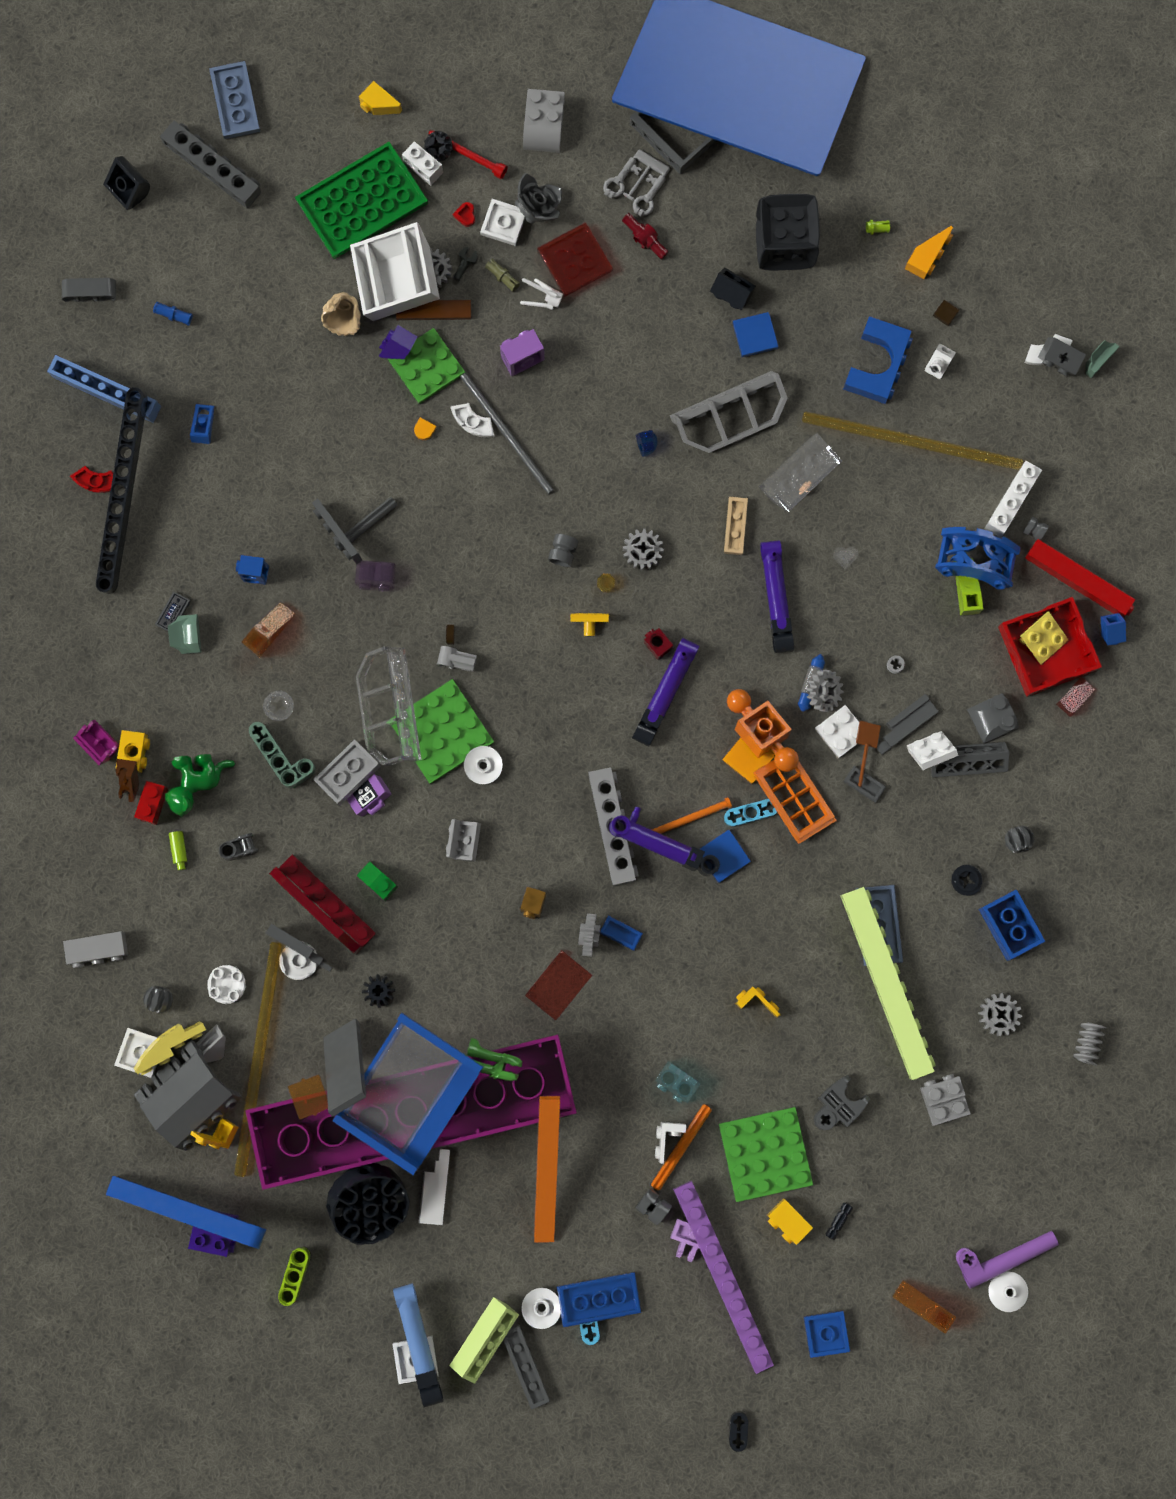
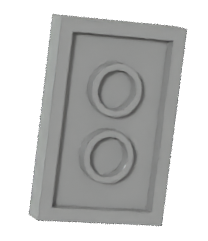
(347, 772)

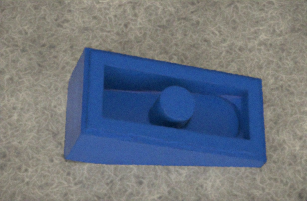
(202, 425)

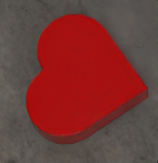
(465, 215)

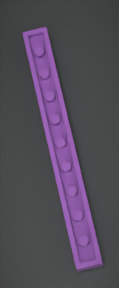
(723, 1277)

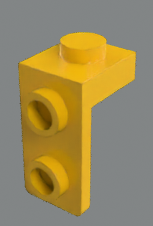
(744, 997)
(222, 1136)

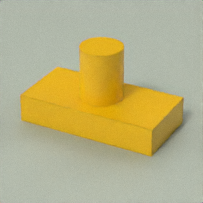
(589, 621)

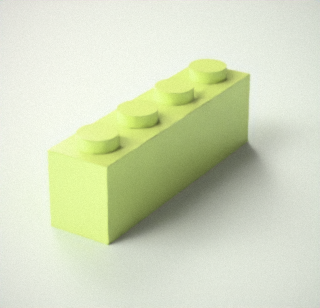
(484, 1340)

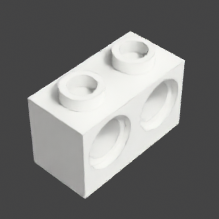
(422, 163)

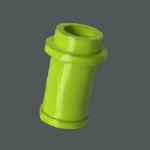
(877, 226)

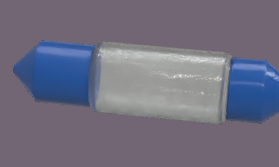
(816, 665)

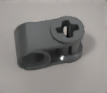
(239, 847)

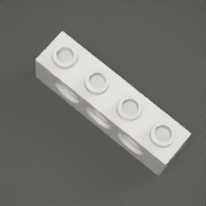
(1013, 499)

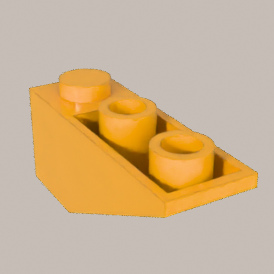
(925, 254)

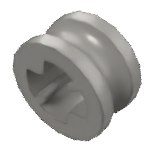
(900, 661)

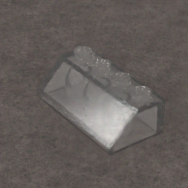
(800, 473)

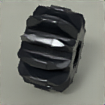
(373, 986)

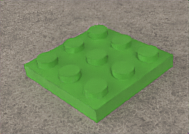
(427, 366)

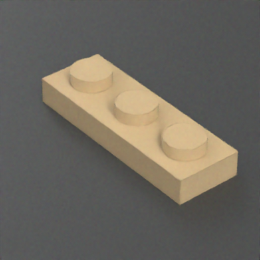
(735, 525)

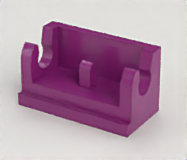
(97, 742)

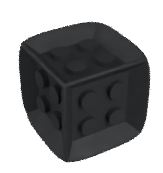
(787, 232)

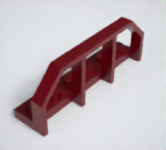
(326, 900)

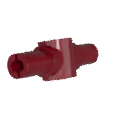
(645, 236)

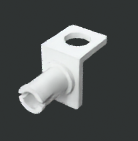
(939, 361)

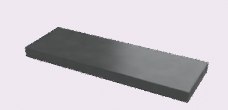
(344, 1067)

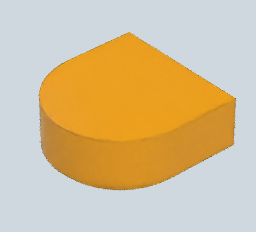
(424, 429)

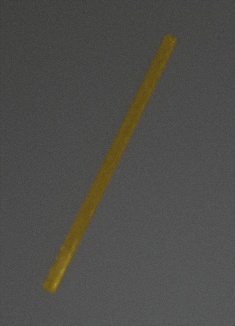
(911, 440)
(258, 1055)

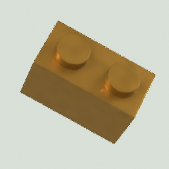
(533, 903)

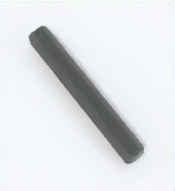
(369, 521)

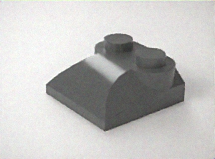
(993, 718)

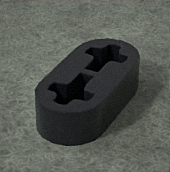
(743, 1431)

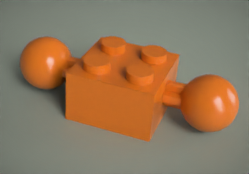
(763, 730)

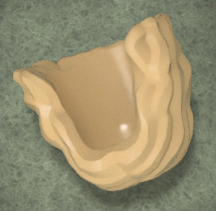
(341, 314)

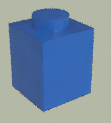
(1113, 629)

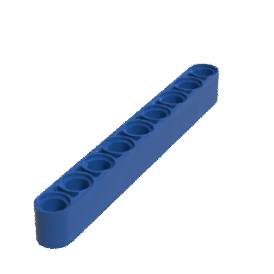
(186, 1212)

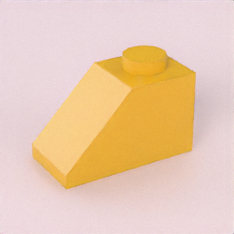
(378, 101)

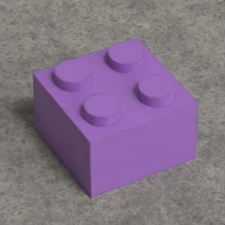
(522, 352)

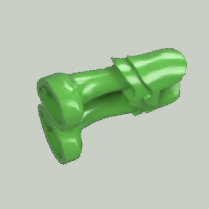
(498, 1069)

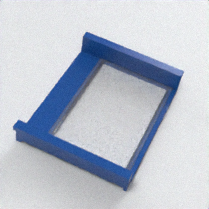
(409, 1094)

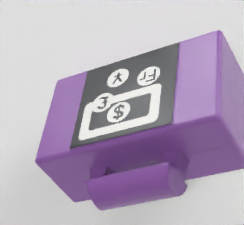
(369, 796)

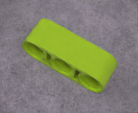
(287, 1283)

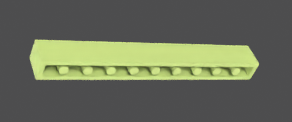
(887, 983)

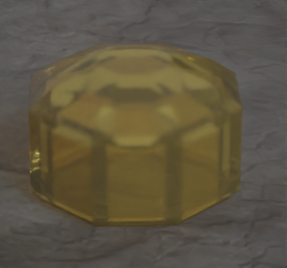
(605, 583)

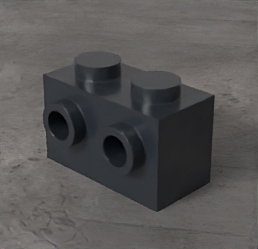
(732, 289)

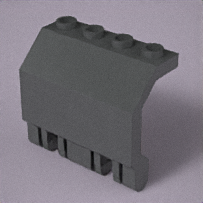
(185, 1098)

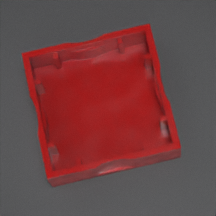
(1068, 663)

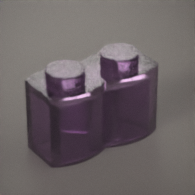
(375, 574)

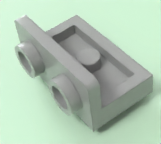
(463, 840)

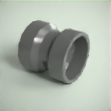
(1035, 528)

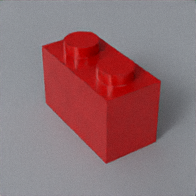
(151, 803)

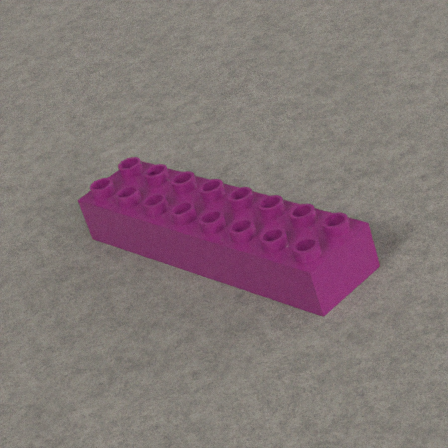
(317, 1146)

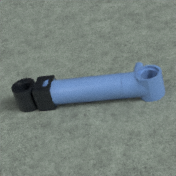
(418, 1345)

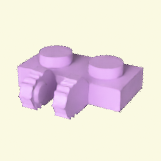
(683, 1233)

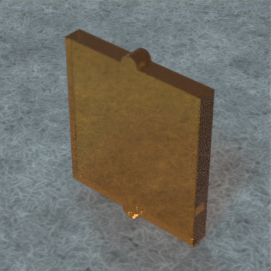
(309, 1096)

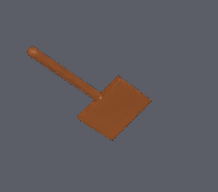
(868, 736)

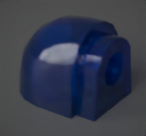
(646, 442)

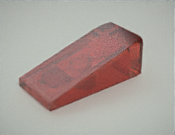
(1075, 696)

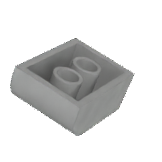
(543, 120)

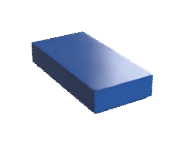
(621, 933)

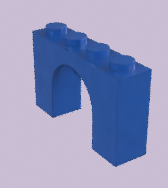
(894, 340)

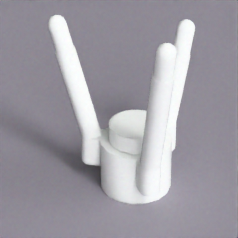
(553, 296)

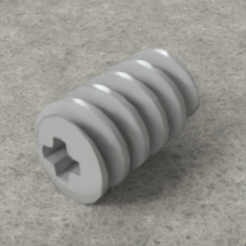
(1089, 1042)

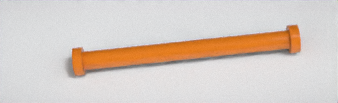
(694, 816)

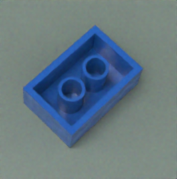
(1011, 925)

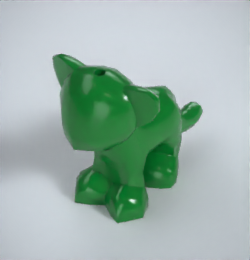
(181, 798)

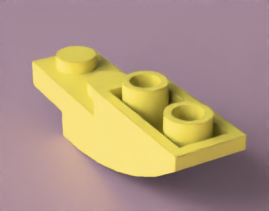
(160, 1049)

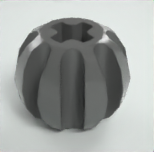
(1019, 839)
(158, 999)

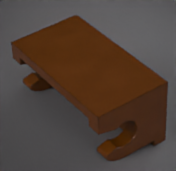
(128, 778)

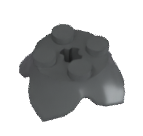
(538, 202)

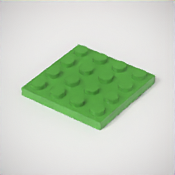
(446, 731)
(765, 1154)

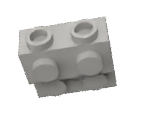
(945, 1099)

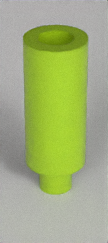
(178, 849)

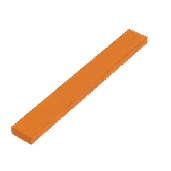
(546, 1168)

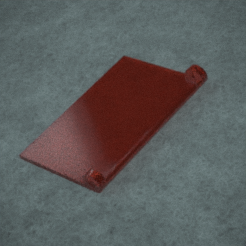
(558, 985)

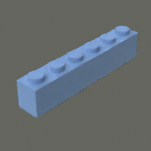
(97, 385)

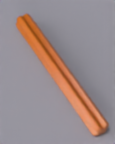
(681, 1147)

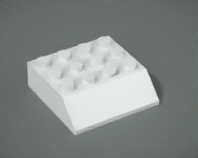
(394, 272)

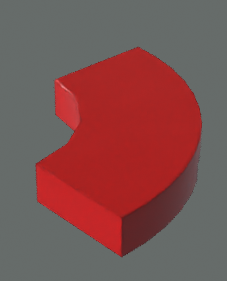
(93, 481)

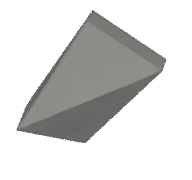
(212, 1044)

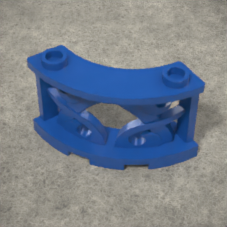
(965, 566)

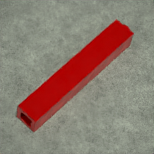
(1080, 579)

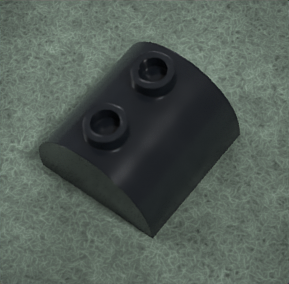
(126, 183)

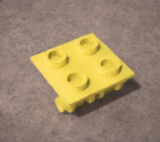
(1044, 638)

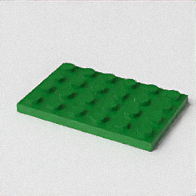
(361, 200)

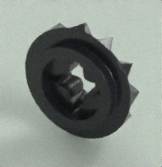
(442, 138)
(975, 877)

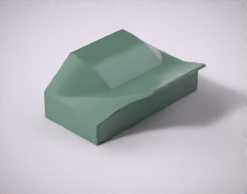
(1100, 357)
(185, 634)

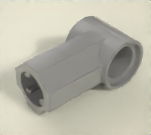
(455, 659)

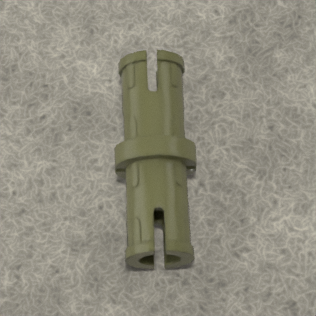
(502, 275)

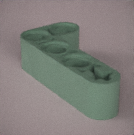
(276, 754)

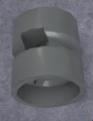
(563, 549)
(660, 1209)

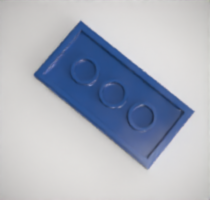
(598, 1299)

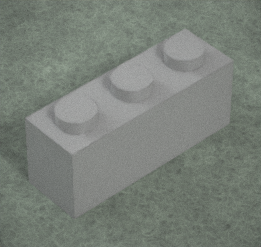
(95, 949)

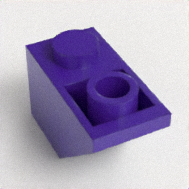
(397, 343)

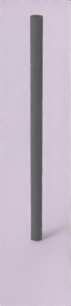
(508, 435)

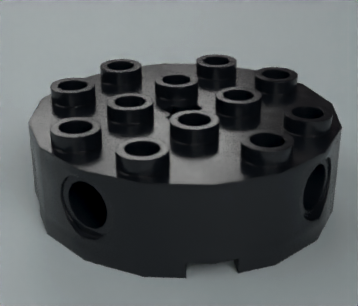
(367, 1203)

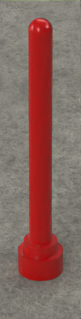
(498, 169)

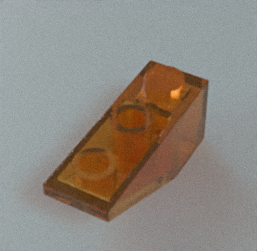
(268, 629)
(924, 1307)

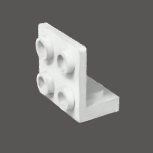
(673, 1129)

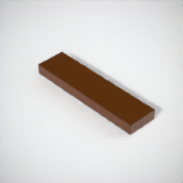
(438, 311)

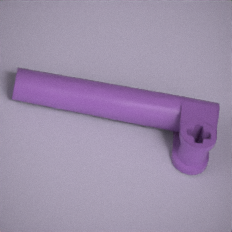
(977, 1273)

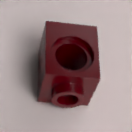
(659, 651)

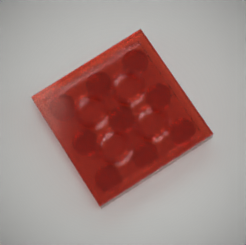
(575, 259)

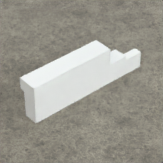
(434, 1191)

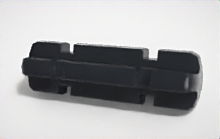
(839, 1221)

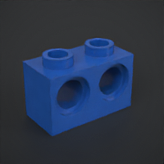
(252, 569)

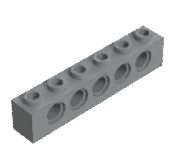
(607, 777)

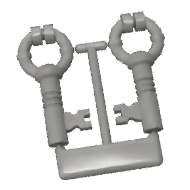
(652, 163)

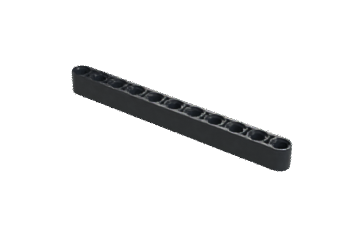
(118, 482)

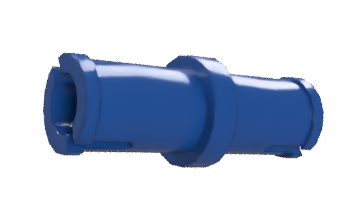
(172, 313)

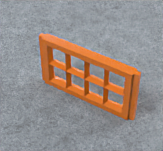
(814, 827)

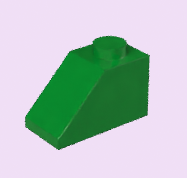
(377, 881)

